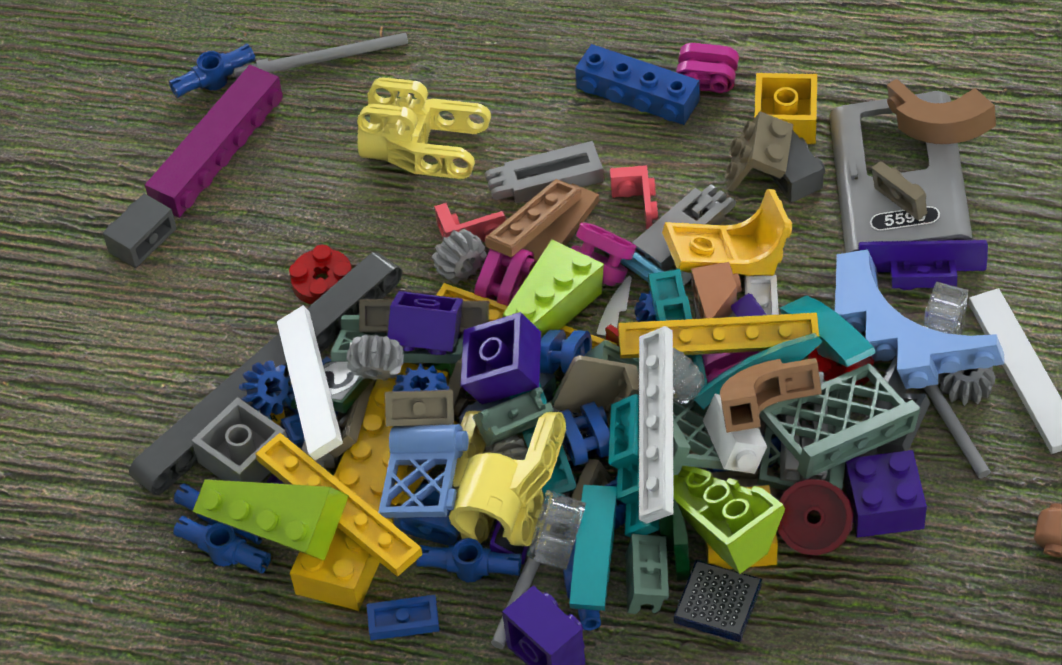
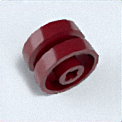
(835, 517)

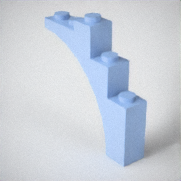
(919, 350)

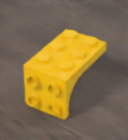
(749, 246)

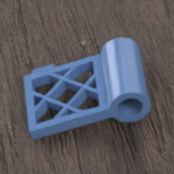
(423, 448)

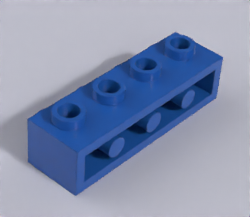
(637, 84)

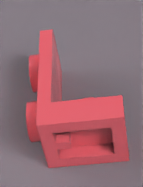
(635, 182)
(481, 226)

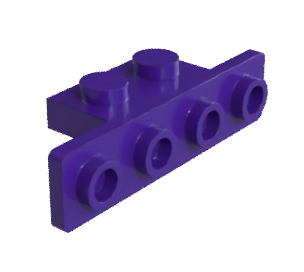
(926, 262)

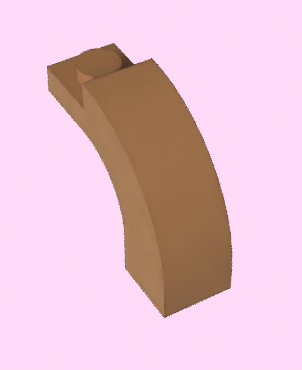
(941, 122)
(764, 384)

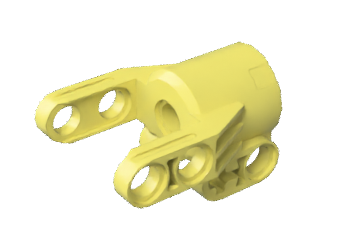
(403, 124)
(504, 488)

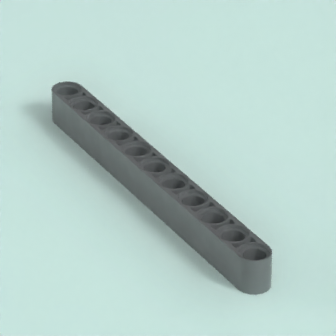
(173, 451)

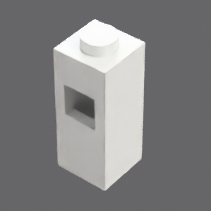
(736, 449)

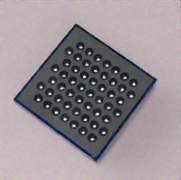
(717, 601)

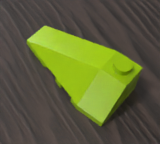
(728, 516)

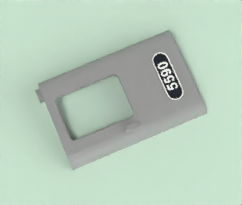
(874, 217)

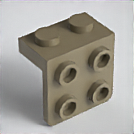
(762, 147)
(596, 381)

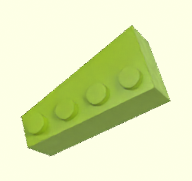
(557, 287)
(282, 513)

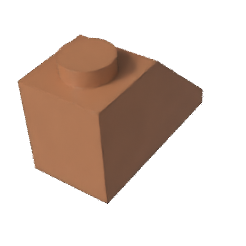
(715, 289)

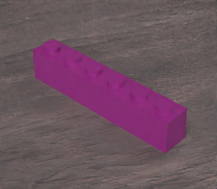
(215, 140)

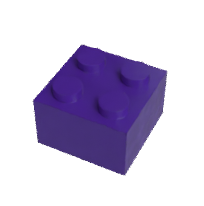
(425, 322)
(501, 358)
(885, 493)
(542, 631)

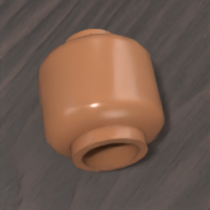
(1049, 530)

